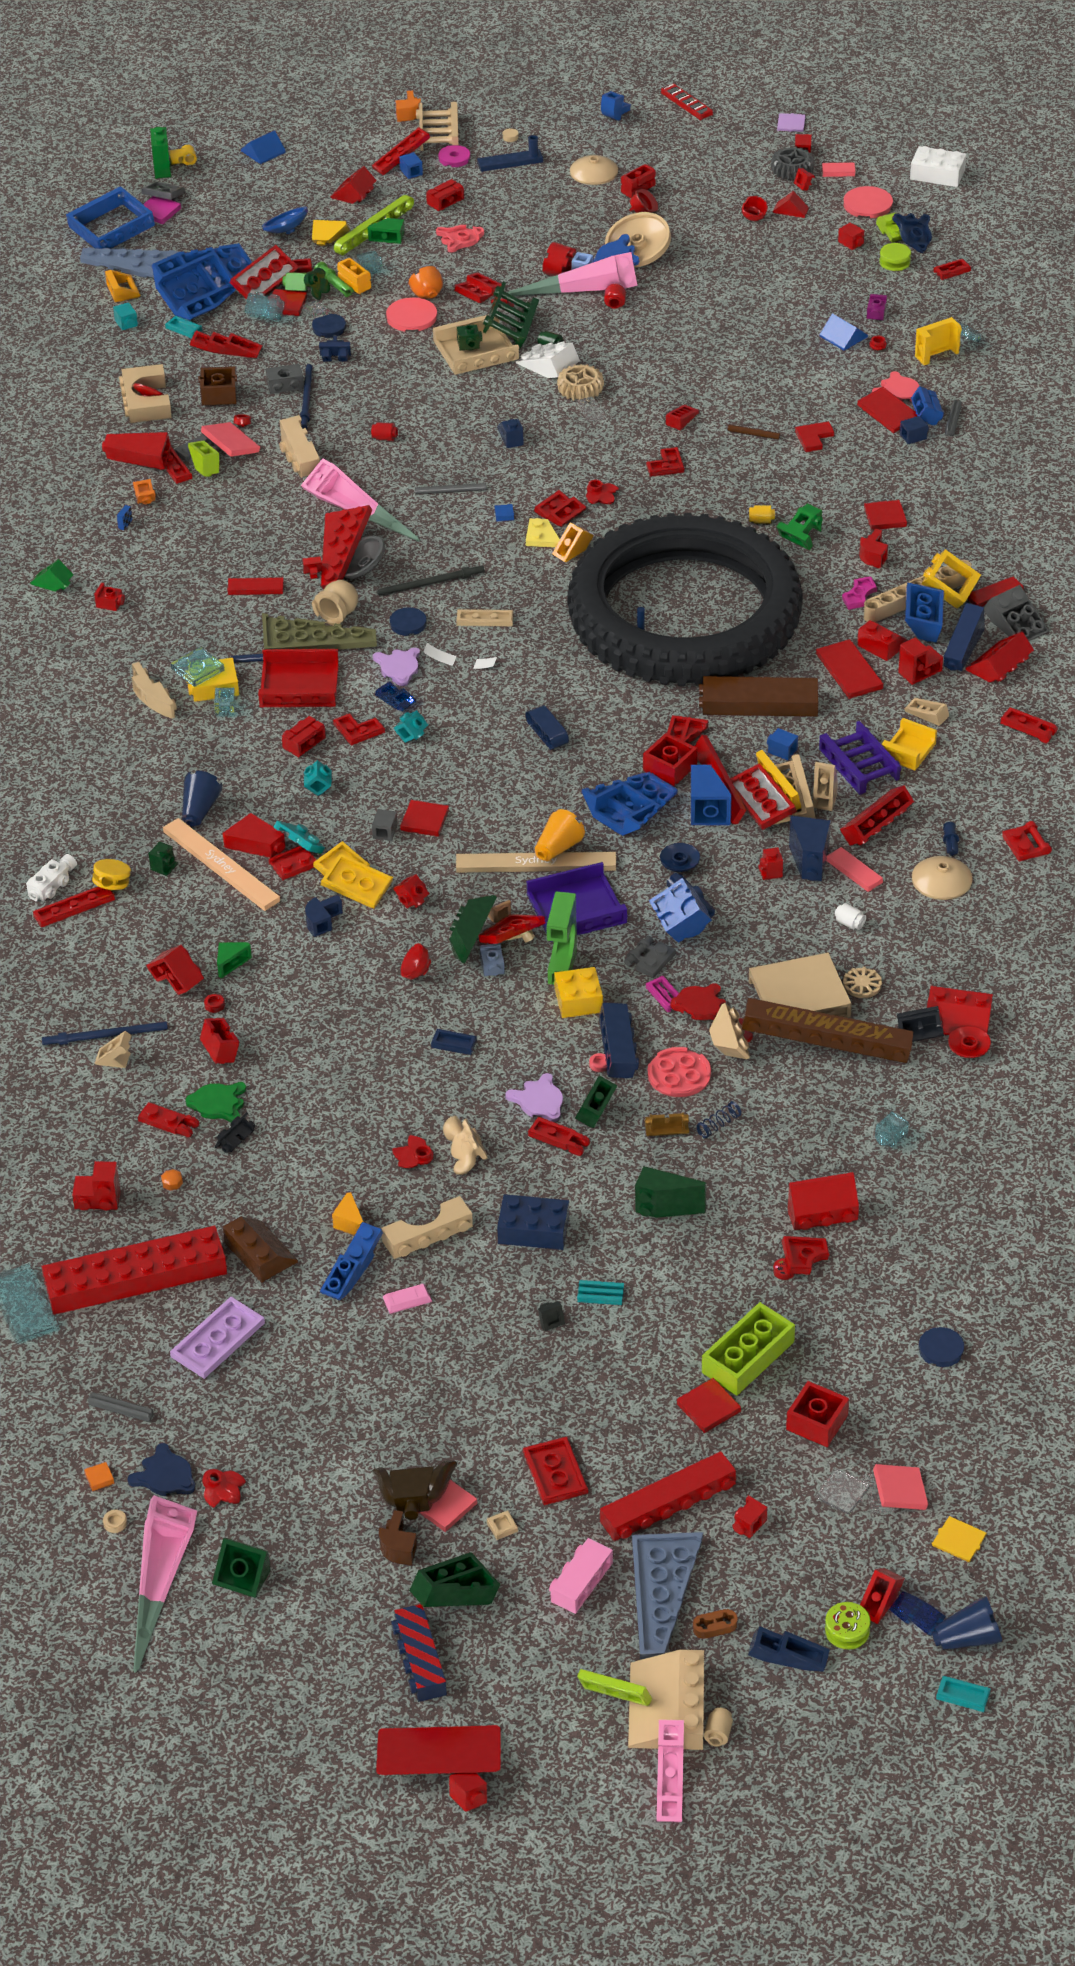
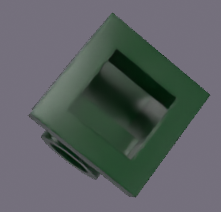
(162, 859)

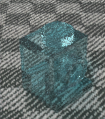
(224, 702)
(888, 1133)

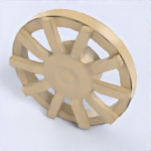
(862, 982)

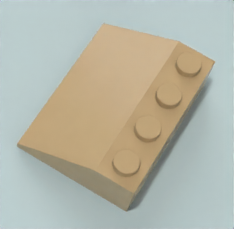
(677, 1693)

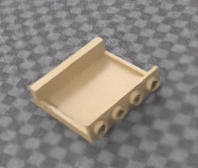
(493, 350)
(803, 984)

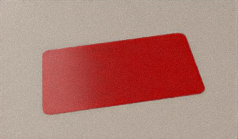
(438, 1750)

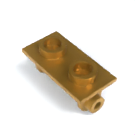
(659, 1125)

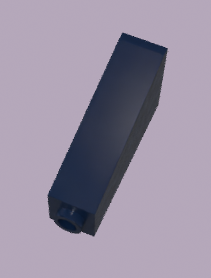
(965, 637)

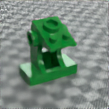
(797, 532)

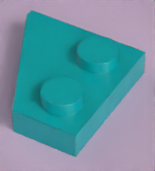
(300, 835)

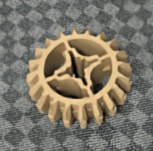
(580, 382)

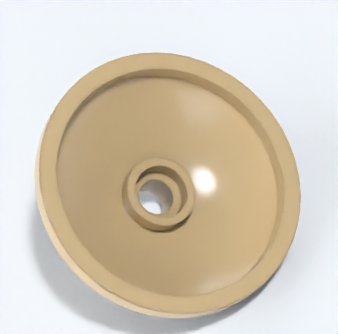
(594, 170)
(942, 878)

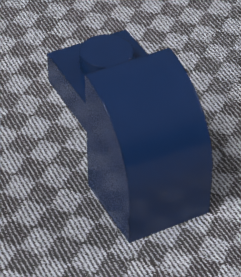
(320, 913)

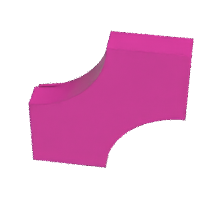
(857, 595)

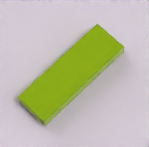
(614, 1687)

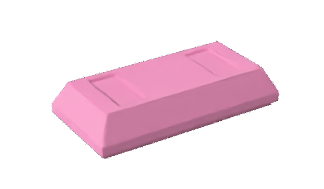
(407, 1298)

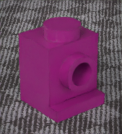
(876, 307)

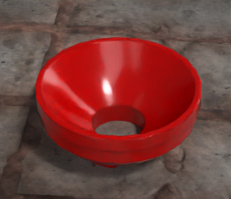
(415, 962)

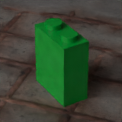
(160, 152)

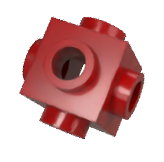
(411, 891)

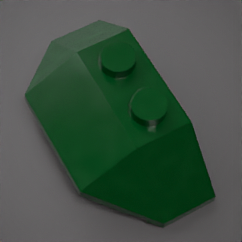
(468, 927)

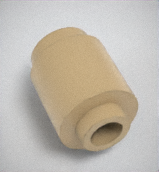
(718, 1727)

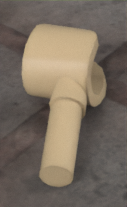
(527, 936)

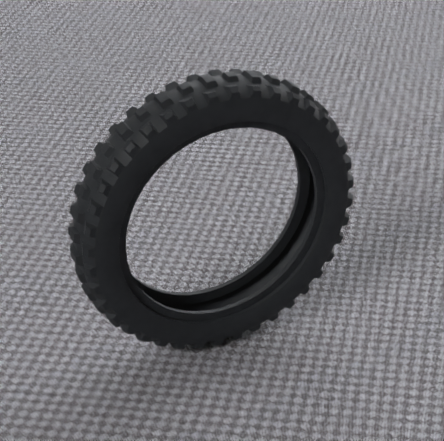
(684, 658)

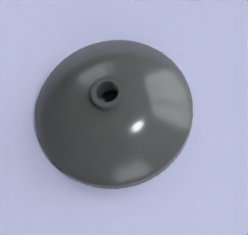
(366, 557)

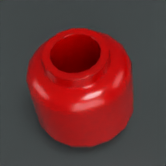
(615, 296)

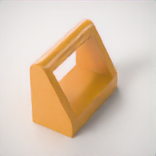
(120, 293)

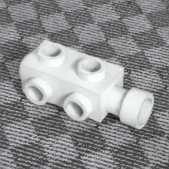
(50, 878)

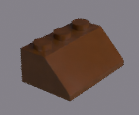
(257, 1247)

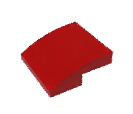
(477, 287)
(559, 508)

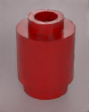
(384, 431)

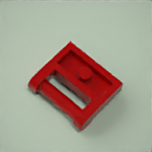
(1022, 846)

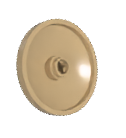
(647, 233)

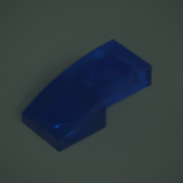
(394, 697)
(912, 1609)

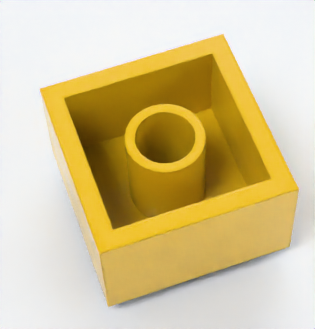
(578, 992)

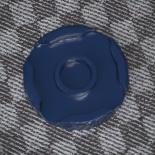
(329, 325)
(408, 621)
(941, 1347)

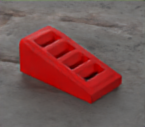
(681, 416)

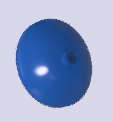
(286, 221)

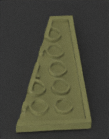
(311, 634)

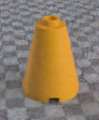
(559, 834)

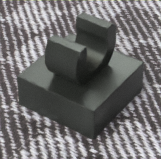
(551, 1315)

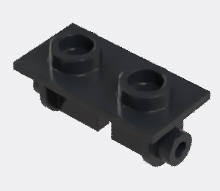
(228, 1138)

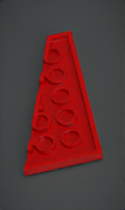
(341, 538)

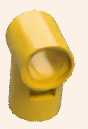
(179, 155)

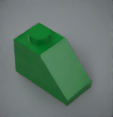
(387, 230)
(53, 577)

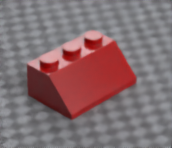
(1001, 658)
(961, 1008)
(823, 1201)

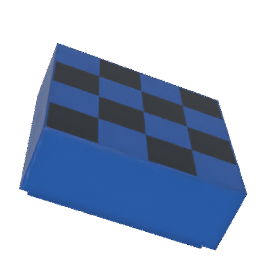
(124, 517)

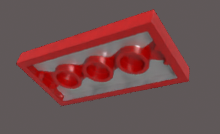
(264, 273)
(762, 796)

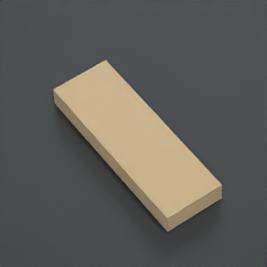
(484, 617)

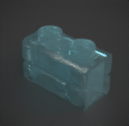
(264, 306)

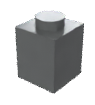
(384, 825)

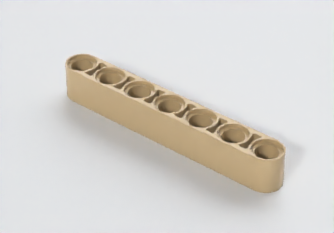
(894, 600)

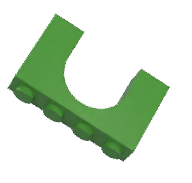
(563, 931)

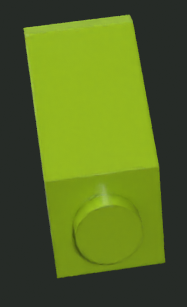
(204, 458)

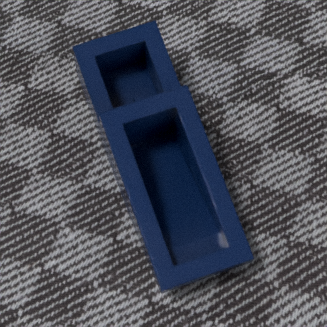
(788, 1650)

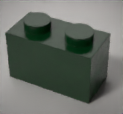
(596, 1102)

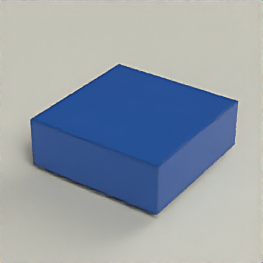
(504, 512)

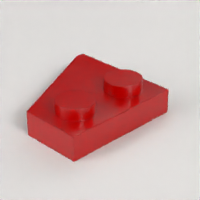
(686, 728)

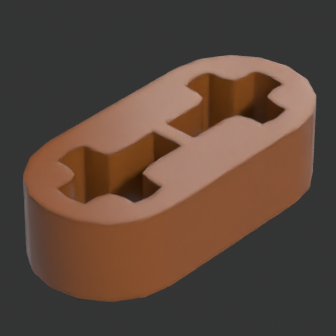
(715, 1623)

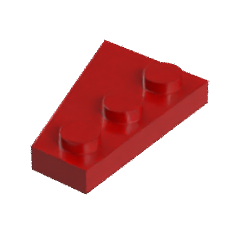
(510, 927)

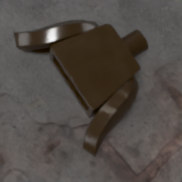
(414, 1488)

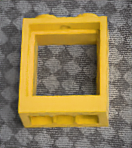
(950, 596)

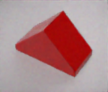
(792, 206)

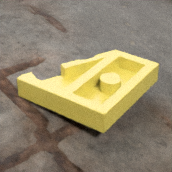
(541, 533)

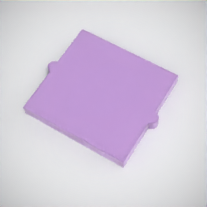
(791, 122)

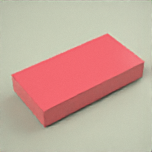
(838, 169)

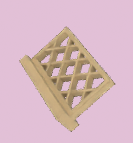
(800, 784)

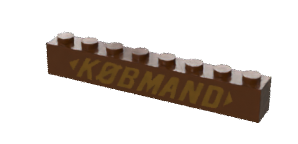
(827, 1030)

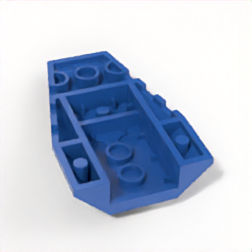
(198, 279)

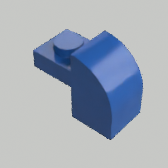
(613, 105)

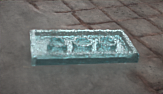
(25, 1305)

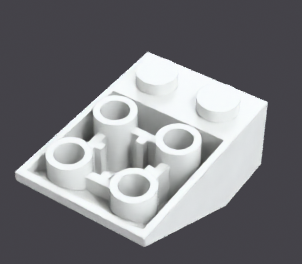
(549, 358)

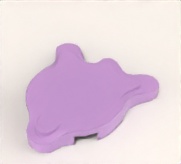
(398, 665)
(539, 1098)

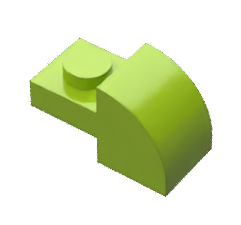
(889, 227)

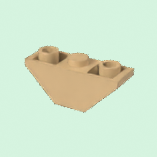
(727, 1033)

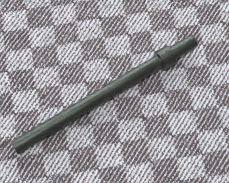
(465, 572)

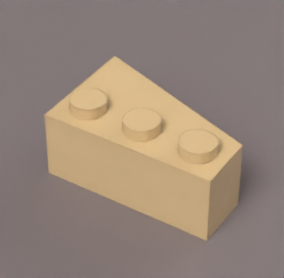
(296, 446)

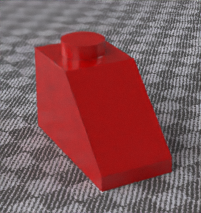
(881, 1593)

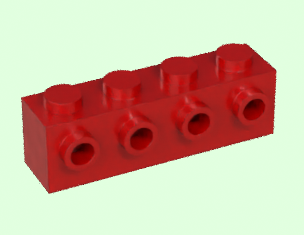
(877, 815)

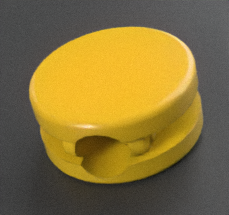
(111, 874)

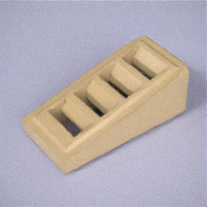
(934, 711)

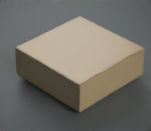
(502, 1525)

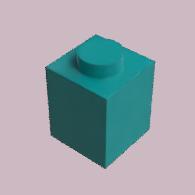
(125, 316)

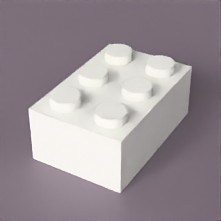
(938, 166)

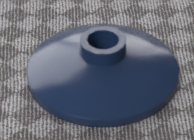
(679, 857)

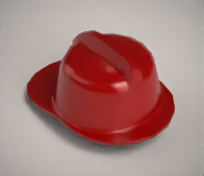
(643, 202)

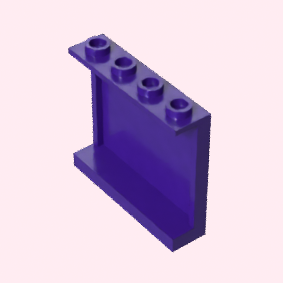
(595, 899)

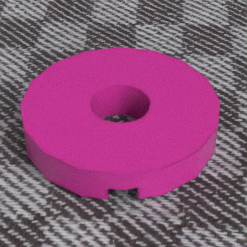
(447, 154)

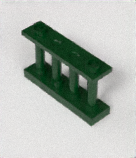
(525, 317)

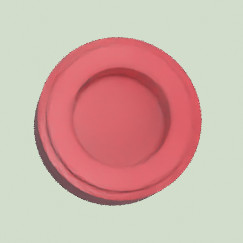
(598, 1063)

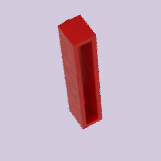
(668, 1496)

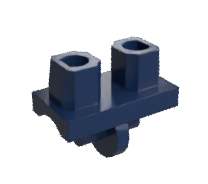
(334, 348)

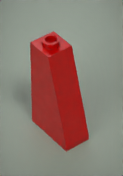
(138, 448)

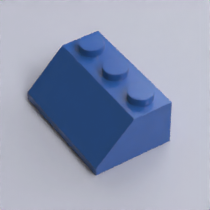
(924, 611)

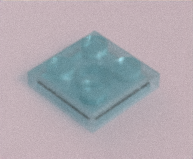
(197, 666)

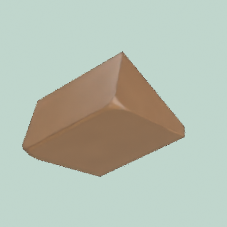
(500, 911)

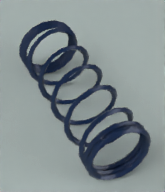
(731, 1112)

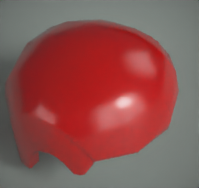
(754, 208)

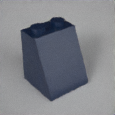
(809, 845)

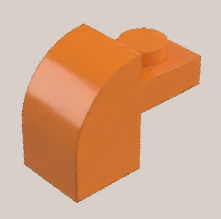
(407, 108)

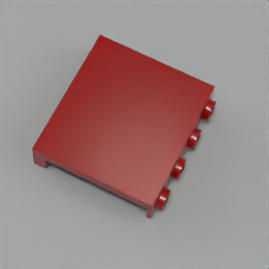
(299, 678)

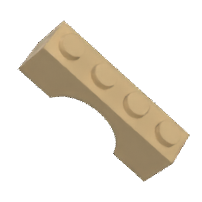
(404, 1238)

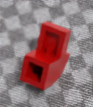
(872, 549)

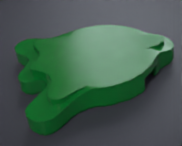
(217, 1101)

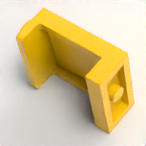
(937, 339)
(911, 743)

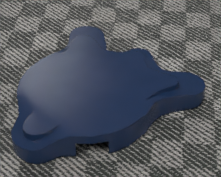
(914, 231)
(164, 1473)

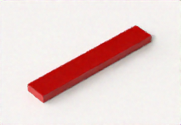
(707, 756)

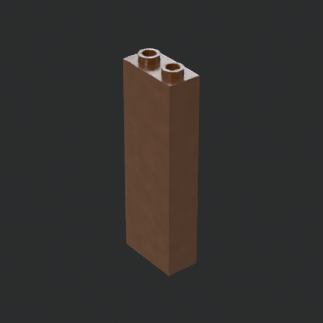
(759, 696)

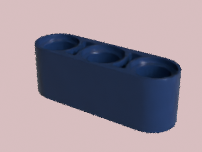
(547, 727)

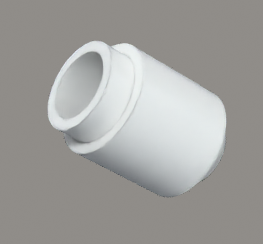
(850, 916)

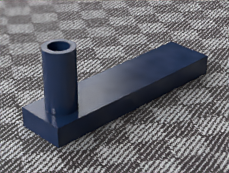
(513, 159)

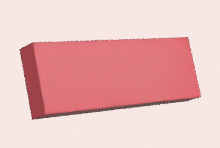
(854, 869)

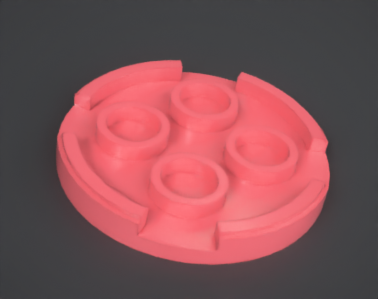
(868, 202)
(411, 314)
(679, 1072)

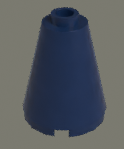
(199, 796)
(968, 1627)

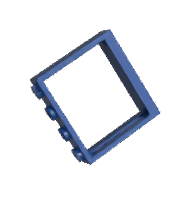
(103, 205)

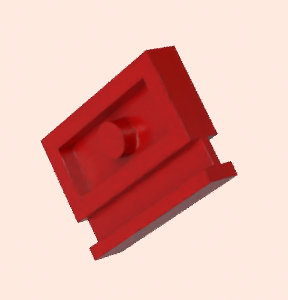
(292, 862)

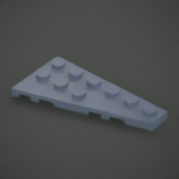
(661, 1580)

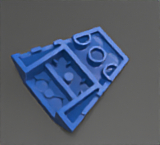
(628, 803)

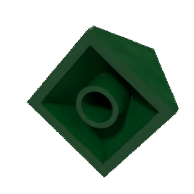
(241, 1567)

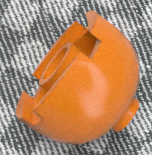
(426, 283)

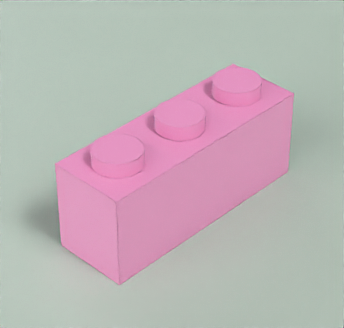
(581, 1575)

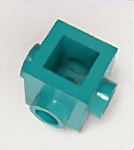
(411, 726)
(317, 778)

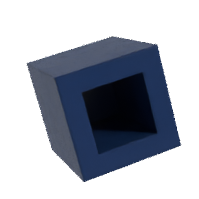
(913, 430)

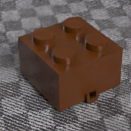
(218, 385)

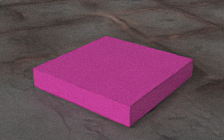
(162, 208)

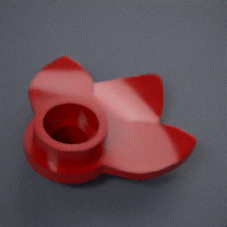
(600, 492)
(415, 1153)
(224, 1489)

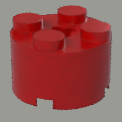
(558, 259)

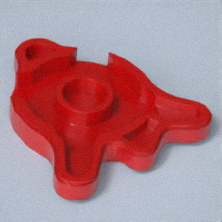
(698, 1001)

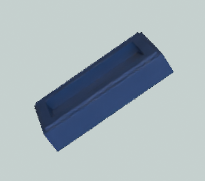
(454, 1041)

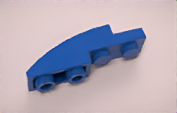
(353, 1263)

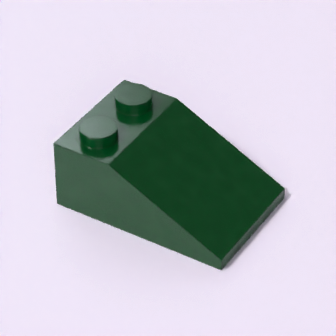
(668, 1194)

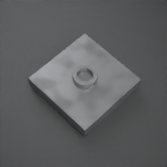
(163, 190)

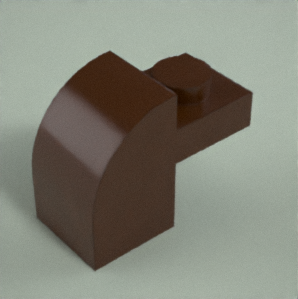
(395, 1543)

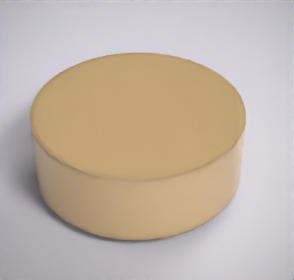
(510, 135)
(115, 1521)

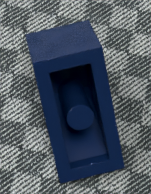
(511, 433)

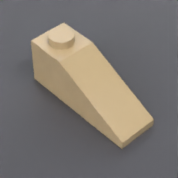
(825, 786)

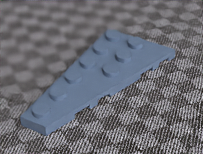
(133, 262)

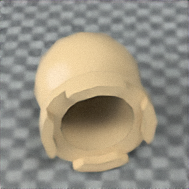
(335, 601)

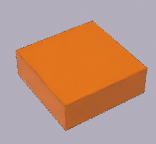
(99, 1476)

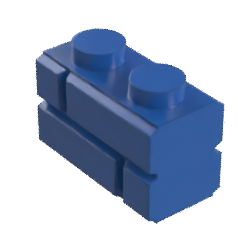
(927, 405)

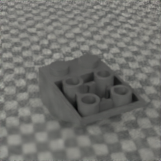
(1015, 613)

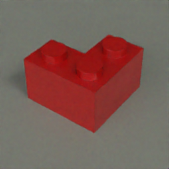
(918, 661)
(177, 968)
(99, 1190)

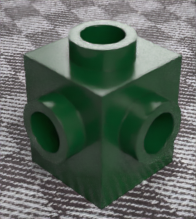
(468, 337)

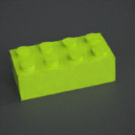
(748, 1348)

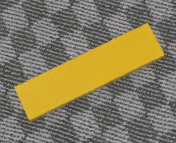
(779, 778)

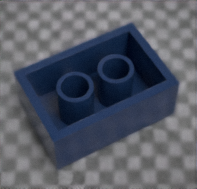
(533, 1222)

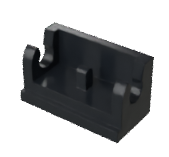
(924, 1023)

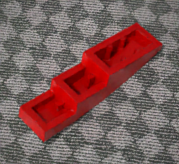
(230, 345)

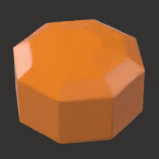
(171, 1179)

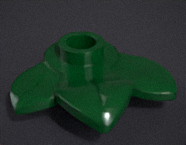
(317, 282)

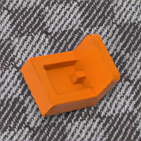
(144, 491)

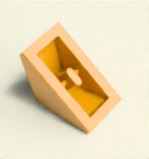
(347, 1216)

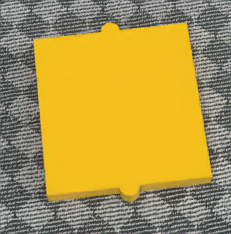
(959, 1539)

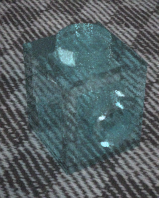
(370, 261)

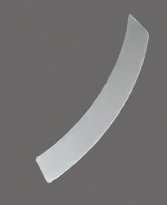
(449, 659)

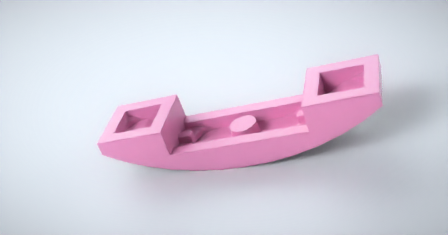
(670, 1770)

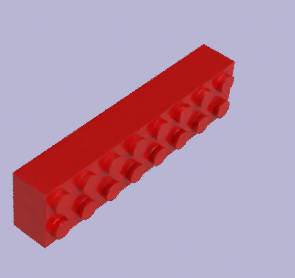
(134, 1269)

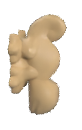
(465, 1144)

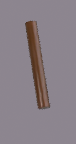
(755, 432)

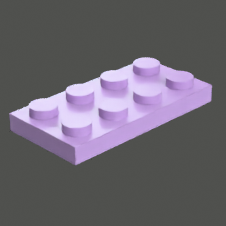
(217, 1337)

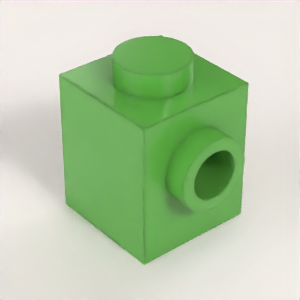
(294, 281)

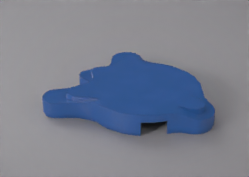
(616, 248)

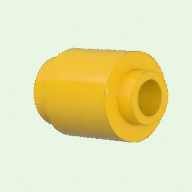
(761, 514)

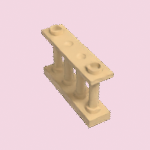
(452, 122)

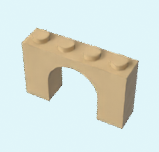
(139, 407)

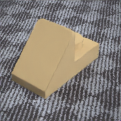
(115, 1052)

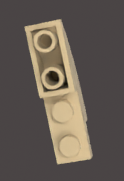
(152, 693)

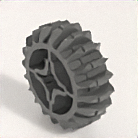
(787, 161)

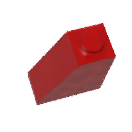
(254, 837)

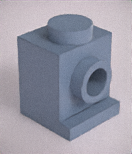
(492, 959)

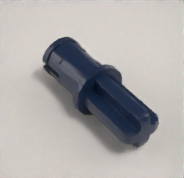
(950, 838)

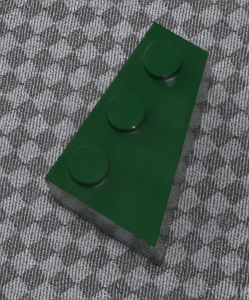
(455, 1583)

